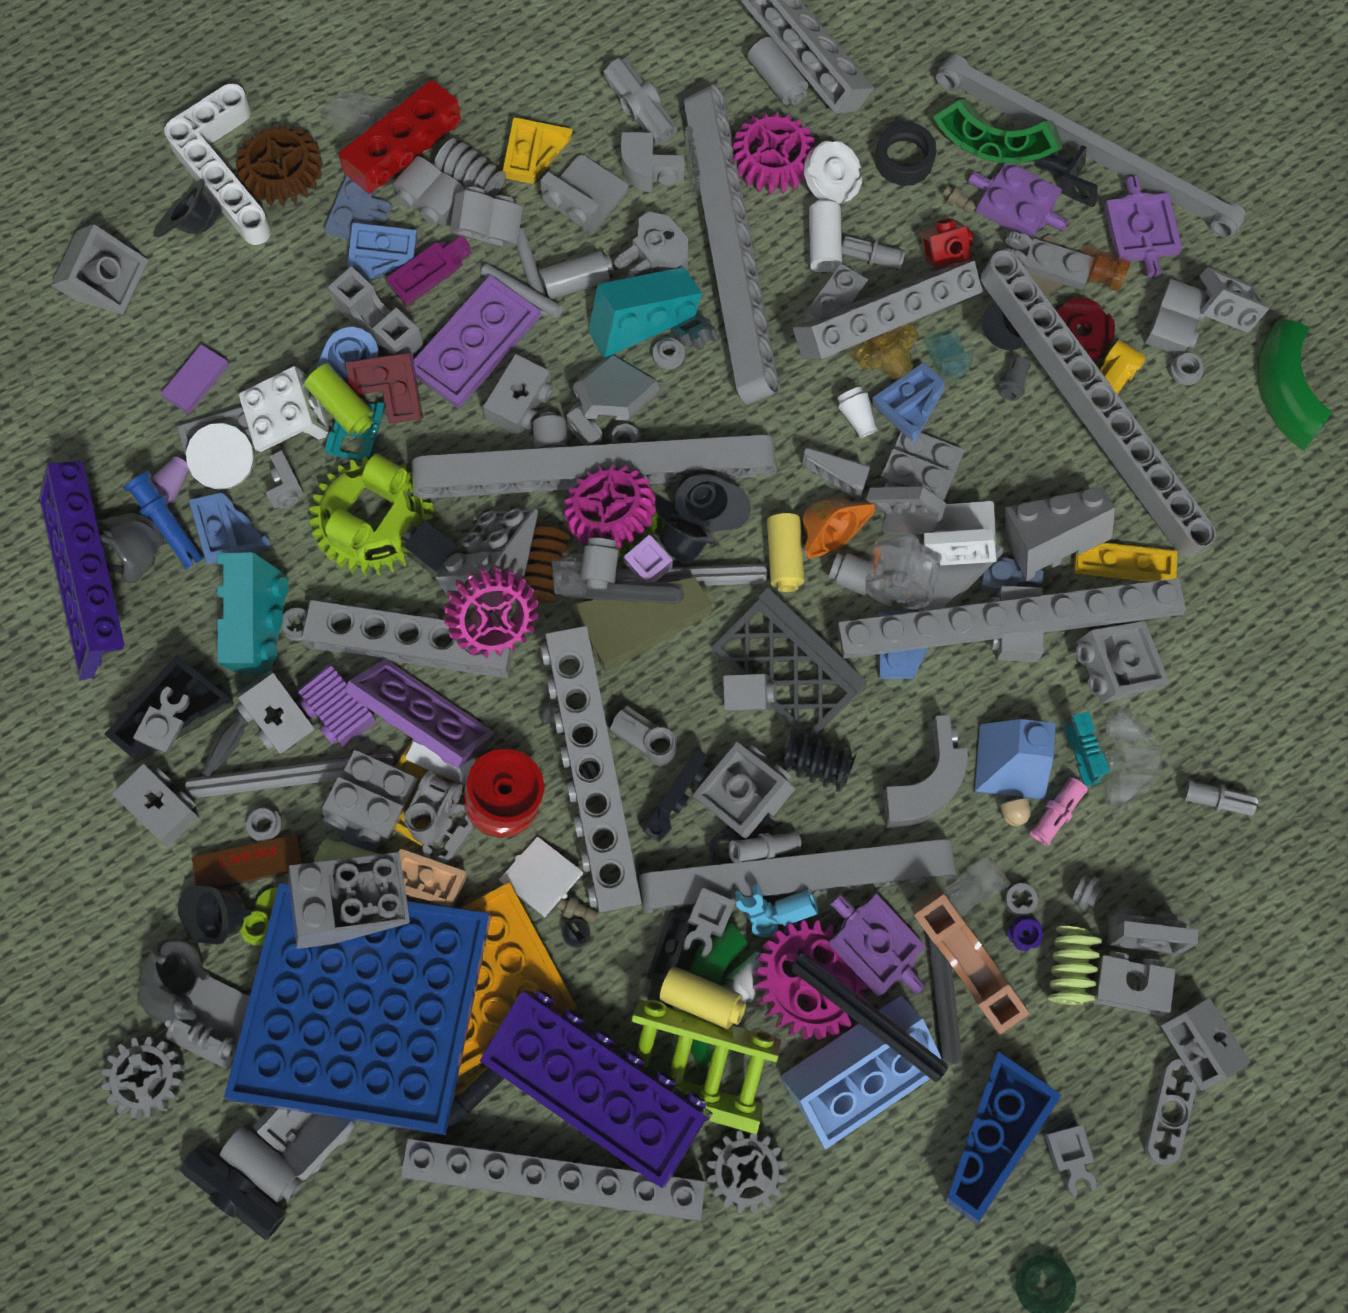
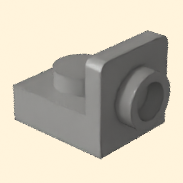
(585, 431)
(288, 487)

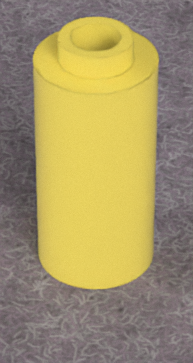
(785, 551)
(702, 998)

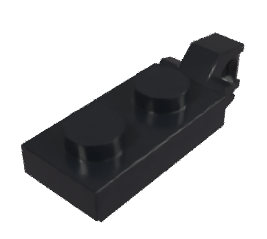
(675, 799)
(670, 951)

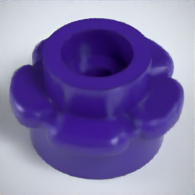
(1034, 937)

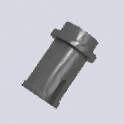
(1015, 379)

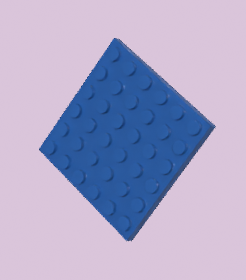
(362, 1022)

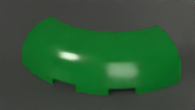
(995, 144)
(1284, 386)
(713, 968)

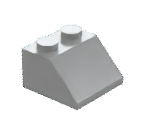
(99, 270)

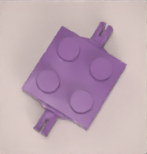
(1018, 200)
(1142, 227)
(877, 945)

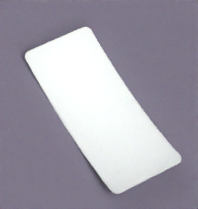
(429, 760)

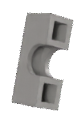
(361, 305)

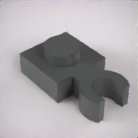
(695, 332)

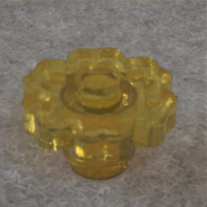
(889, 351)

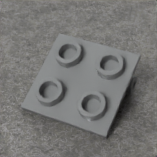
(217, 1023)

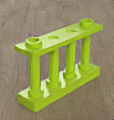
(729, 1110)

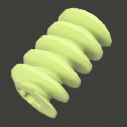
(1073, 966)

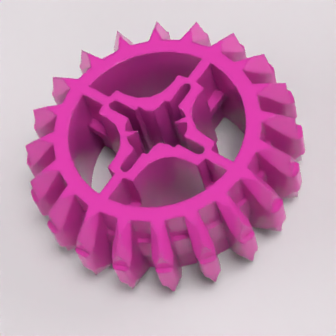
(770, 163)
(602, 500)
(489, 630)

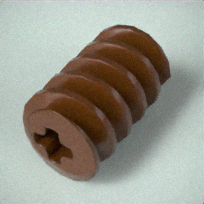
(544, 548)

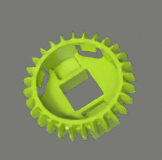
(351, 537)

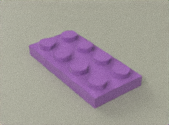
(475, 341)
(420, 713)

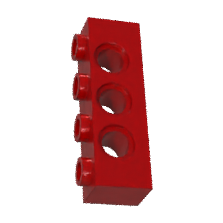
(400, 136)

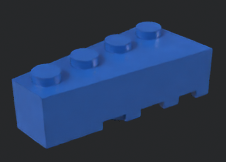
(1003, 1128)

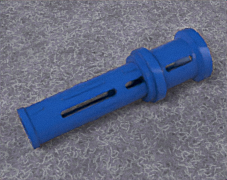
(155, 506)

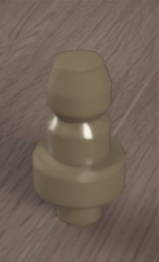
(956, 197)
(577, 910)

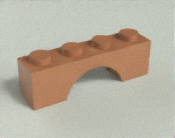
(970, 960)

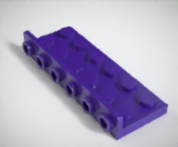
(79, 566)
(596, 1085)

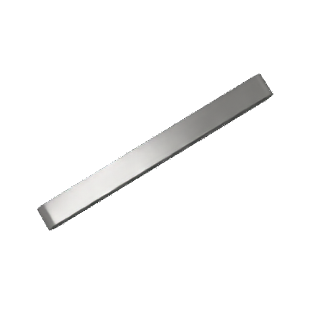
(732, 247)
(1097, 419)
(560, 466)

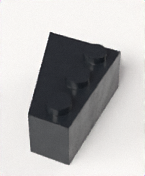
(204, 704)

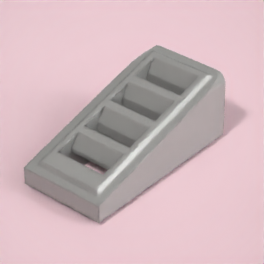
(838, 471)

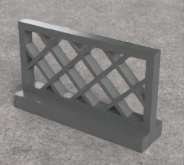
(810, 644)

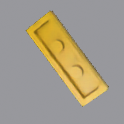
(1127, 562)

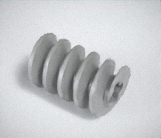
(467, 169)

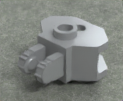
(655, 246)

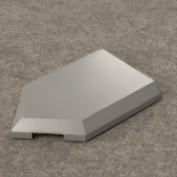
(614, 390)

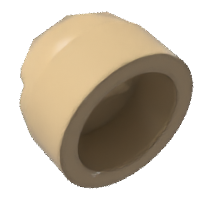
(1016, 812)

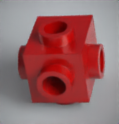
(946, 242)

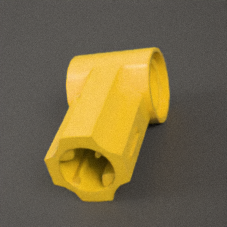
(1121, 364)

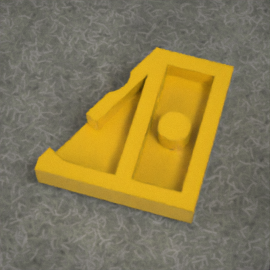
(533, 148)

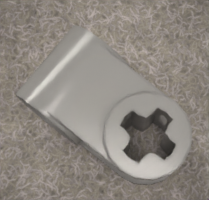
(432, 800)

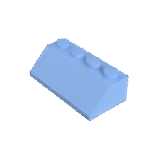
(856, 1076)

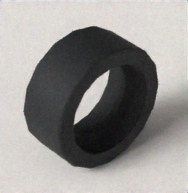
(902, 174)

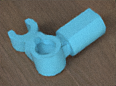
(767, 917)

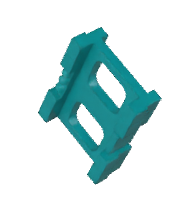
(335, 439)
(1092, 763)

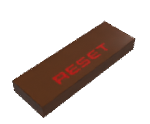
(247, 862)

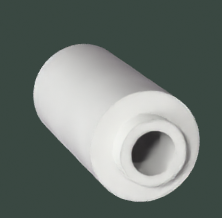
(825, 235)

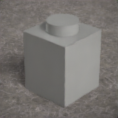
(749, 693)

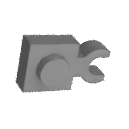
(160, 726)
(709, 916)
(1071, 1152)

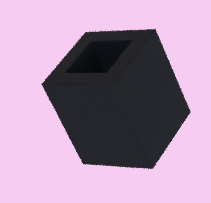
(427, 546)

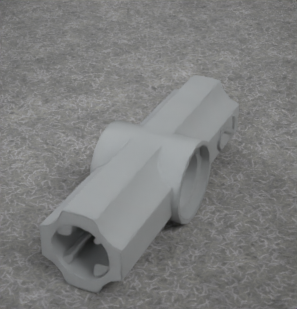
(640, 100)

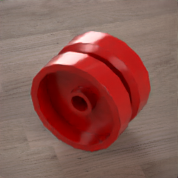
(506, 773)

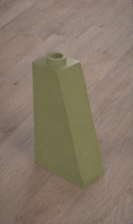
(628, 628)

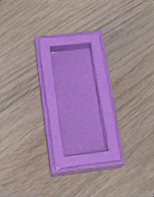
(195, 379)

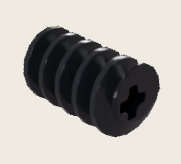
(817, 761)

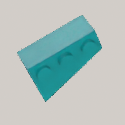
(641, 308)
(251, 612)

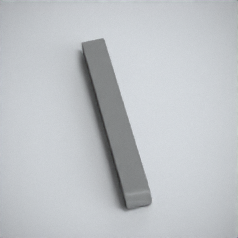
(795, 874)

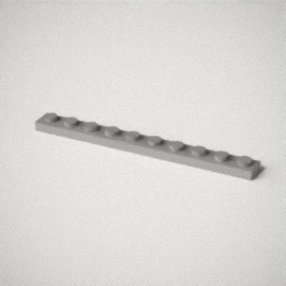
(1011, 618)

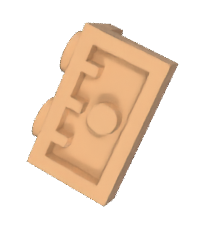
(430, 880)

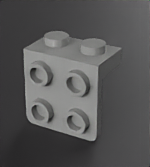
(584, 192)
(303, 1137)

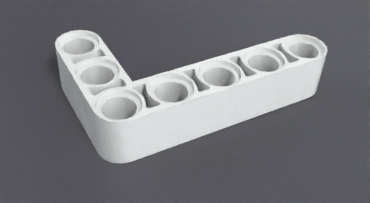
(197, 136)

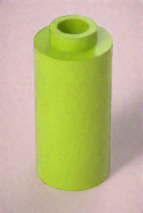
(339, 399)

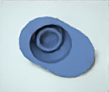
(346, 346)

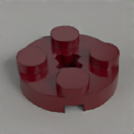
(1095, 320)

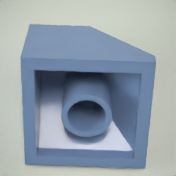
(1015, 758)

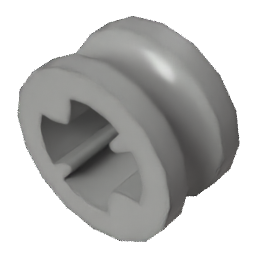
(286, 626)
(1018, 889)

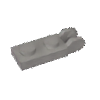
(1051, 260)

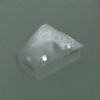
(356, 112)

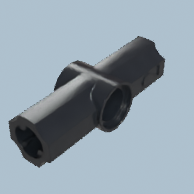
(233, 1192)

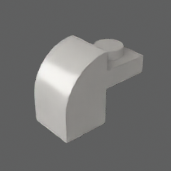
(643, 167)

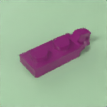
(428, 269)

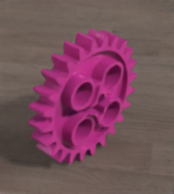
(782, 991)

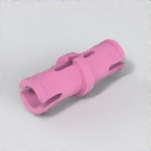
(1058, 811)

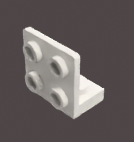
(282, 410)
(965, 534)

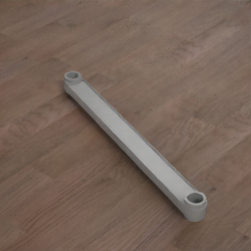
(1224, 216)

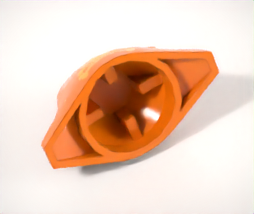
(833, 523)

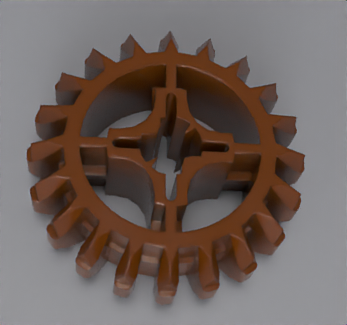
(263, 175)

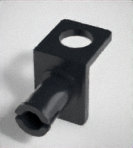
(1069, 170)

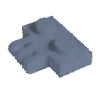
(357, 207)

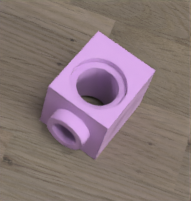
(648, 560)

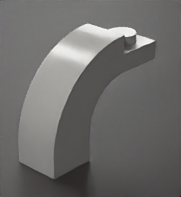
(920, 802)

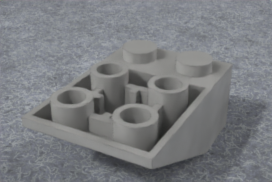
(496, 539)
(346, 898)

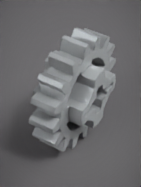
(138, 1062)
(761, 1182)

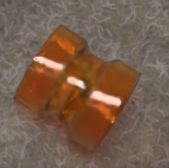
(1109, 271)

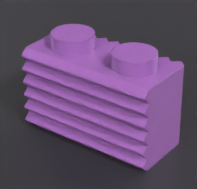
(338, 711)

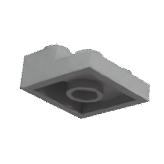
(922, 462)
(1121, 661)
(744, 789)
(369, 798)
(1151, 934)

